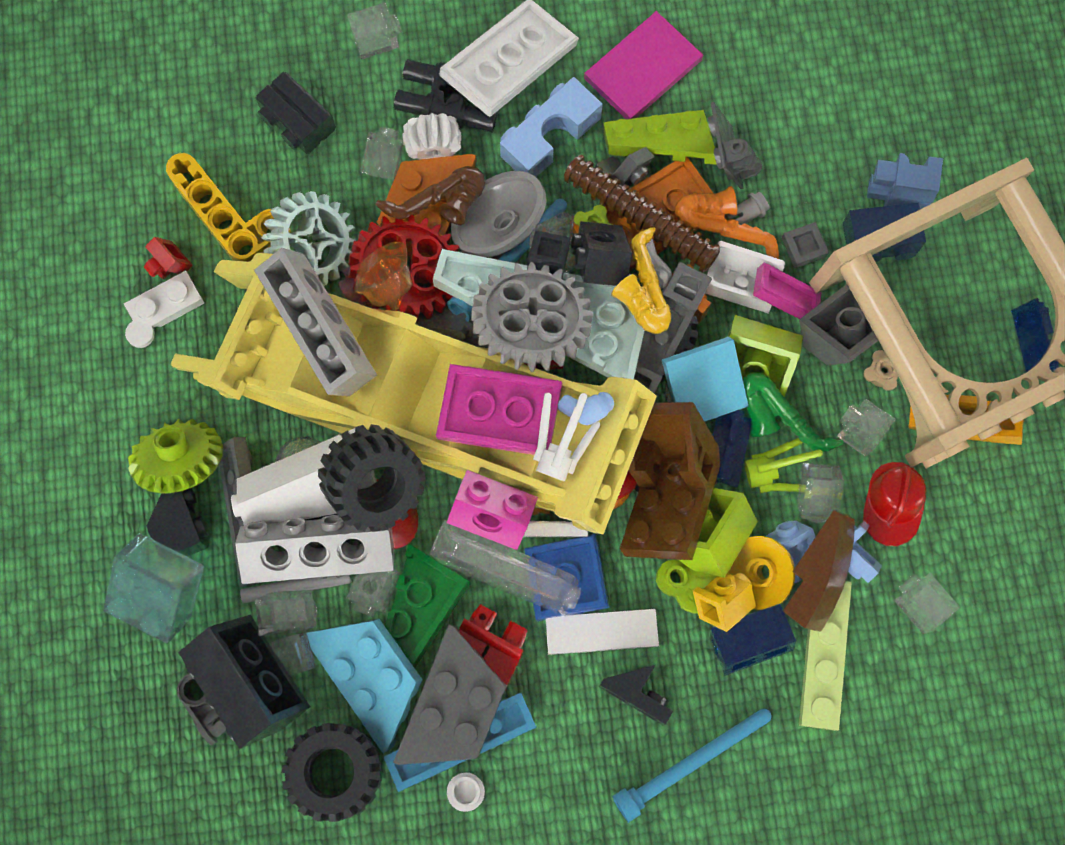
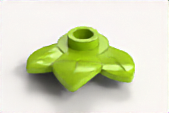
(688, 582)

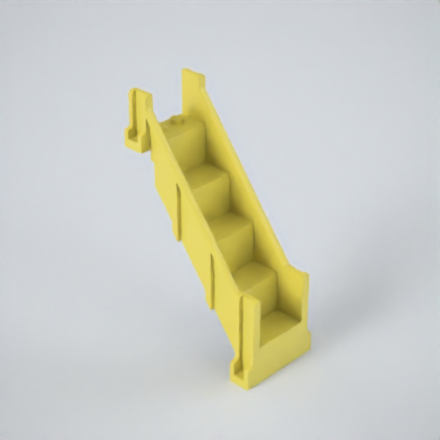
(407, 395)

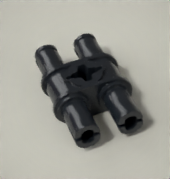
(435, 103)

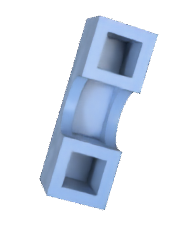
(568, 108)

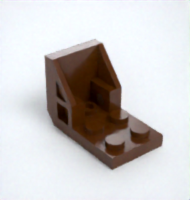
(676, 479)

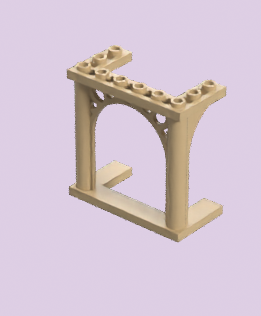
(938, 420)

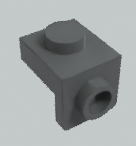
(631, 170)

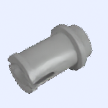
(754, 206)

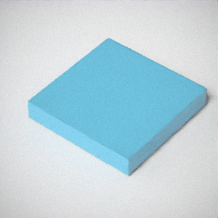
(707, 378)

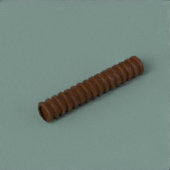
(641, 213)

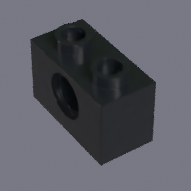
(601, 253)

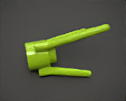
(763, 468)

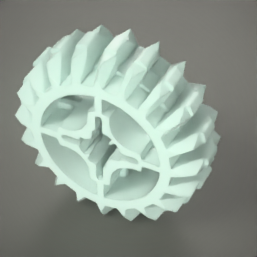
(313, 213)

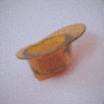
(385, 276)

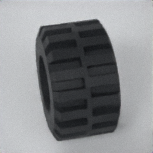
(386, 498)
(300, 780)

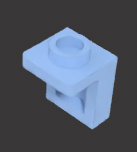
(862, 563)

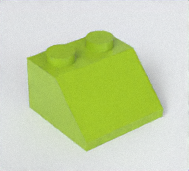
(766, 350)
(723, 533)

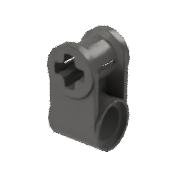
(200, 711)

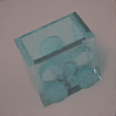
(153, 588)

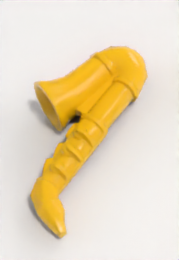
(644, 302)

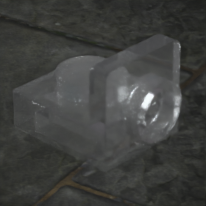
(382, 153)

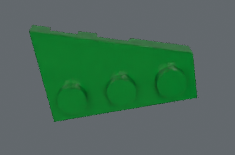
(422, 603)

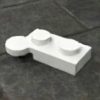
(160, 307)

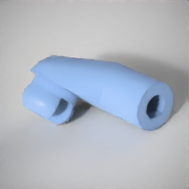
(594, 409)

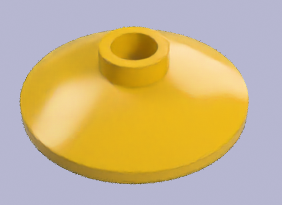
(750, 561)

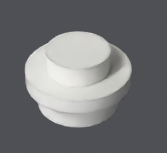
(465, 792)

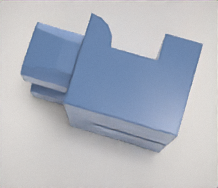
(905, 182)

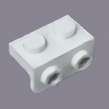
(735, 275)

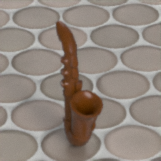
(458, 190)

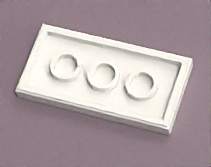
(508, 57)

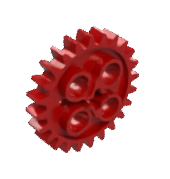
(420, 267)

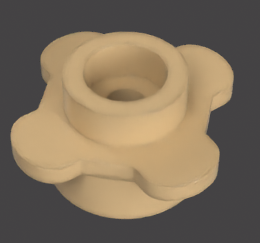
(876, 376)

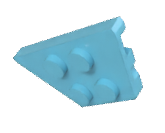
(369, 674)

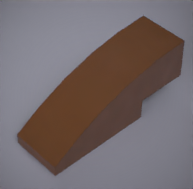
(823, 573)

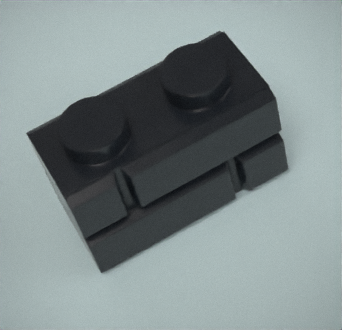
(295, 113)

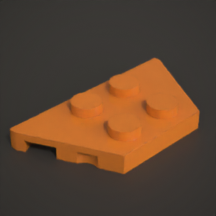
(417, 176)

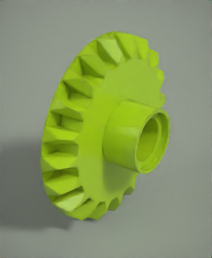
(175, 457)

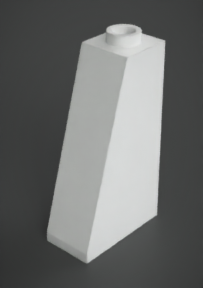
(287, 488)

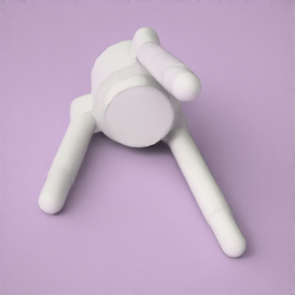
(557, 460)

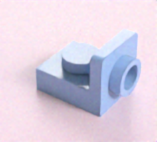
(795, 538)

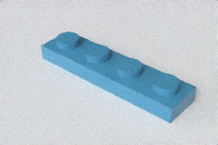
(509, 722)

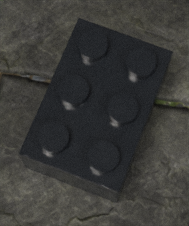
(243, 680)

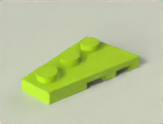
(668, 134)

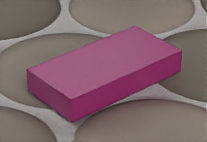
(784, 291)

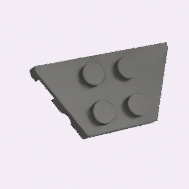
(453, 706)

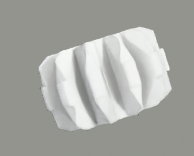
(431, 136)

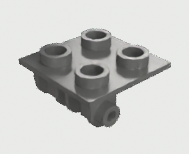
(732, 154)

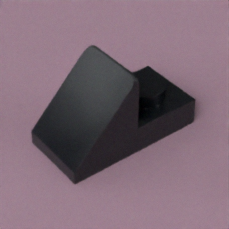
(628, 689)

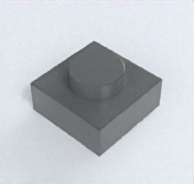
(805, 245)

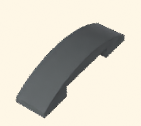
(683, 298)

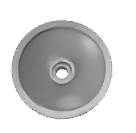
(501, 215)

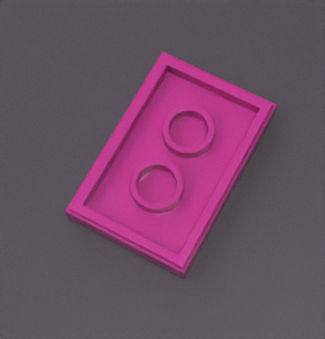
(643, 66)
(496, 409)

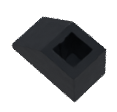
(176, 523)

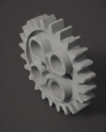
(531, 316)

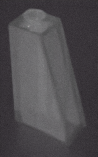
(505, 569)

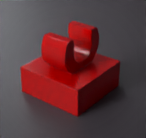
(166, 258)

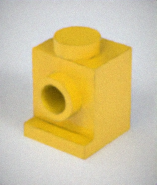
(725, 600)

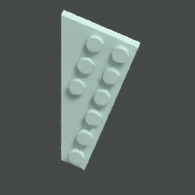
(614, 333)

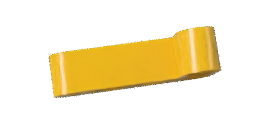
(218, 209)

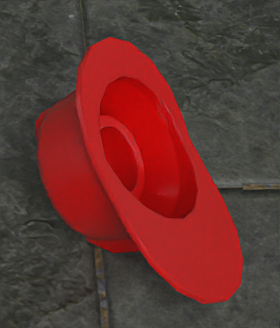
(894, 503)

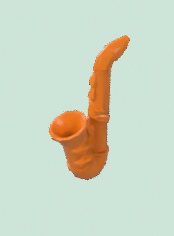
(707, 213)

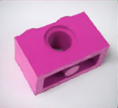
(492, 509)

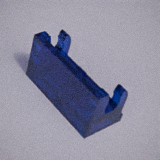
(753, 640)

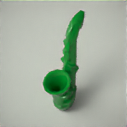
(767, 402)

